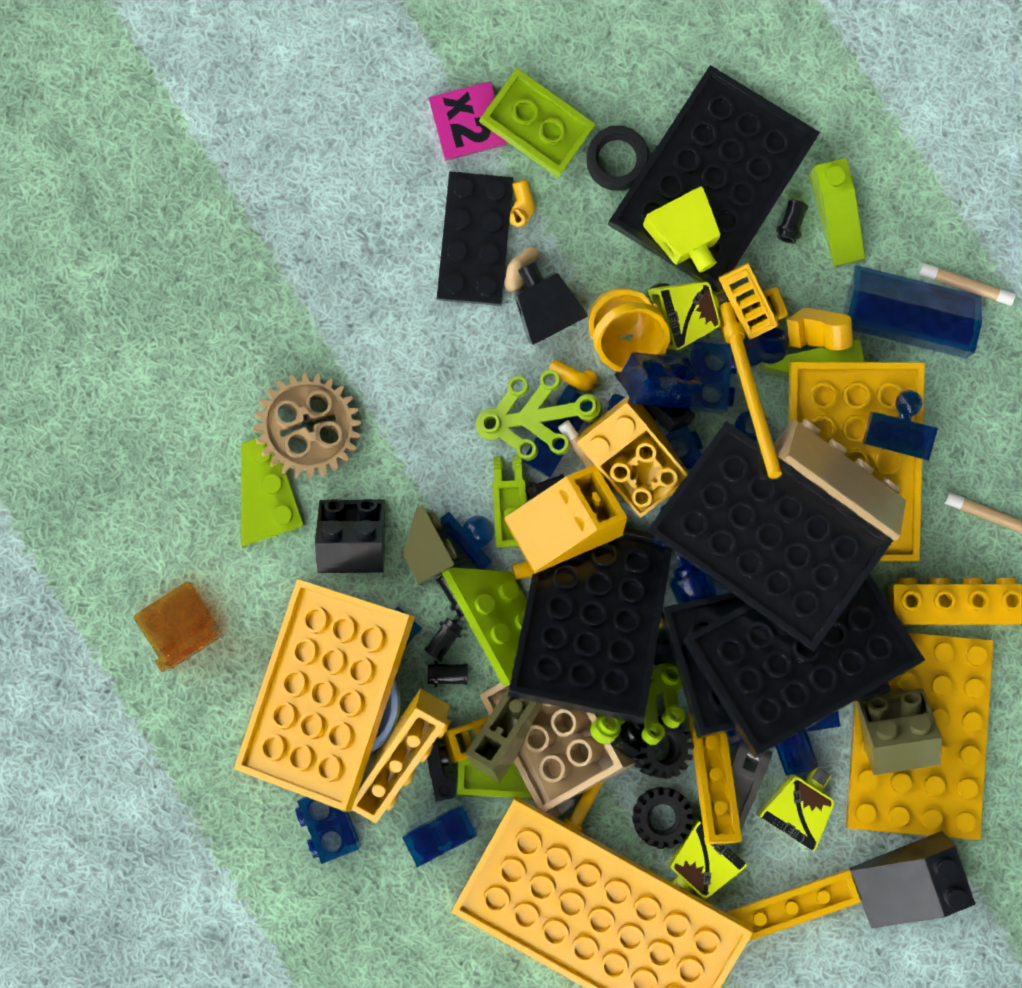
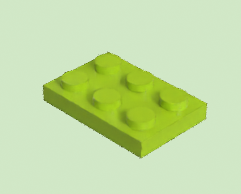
(537, 122)

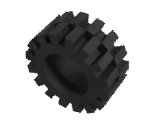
(675, 758)
(681, 826)

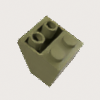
(425, 550)
(899, 732)

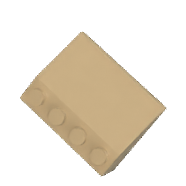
(841, 477)
(561, 754)

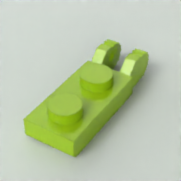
(506, 499)

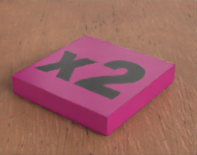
(458, 122)

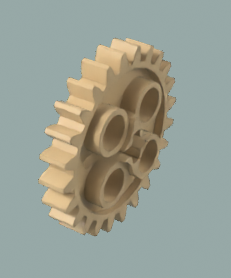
(297, 398)

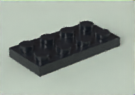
(475, 238)

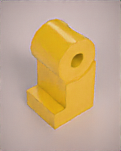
(820, 329)

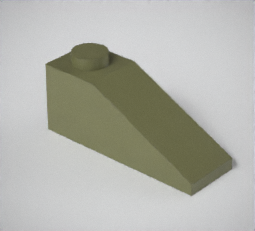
(502, 736)

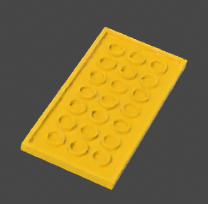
(594, 910)

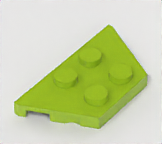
(494, 612)

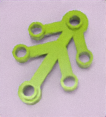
(532, 416)
(664, 681)

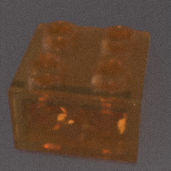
(178, 626)

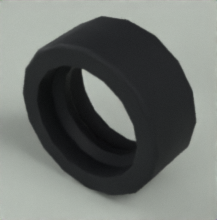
(610, 134)

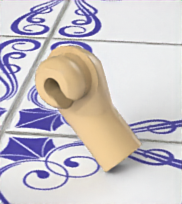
(513, 280)

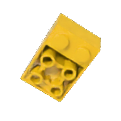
(633, 455)
(567, 519)

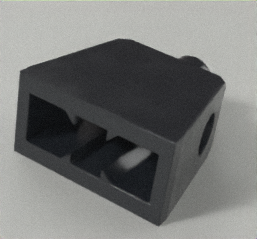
(545, 304)

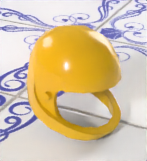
(624, 313)

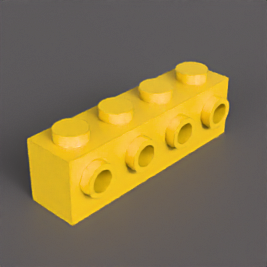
(957, 603)
(398, 757)

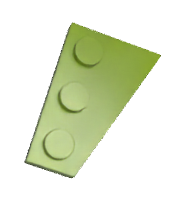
(266, 497)
(476, 784)

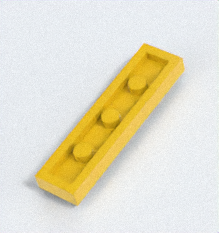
(716, 788)
(798, 904)

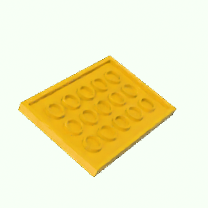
(839, 403)
(324, 694)
(944, 795)

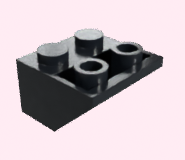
(350, 536)

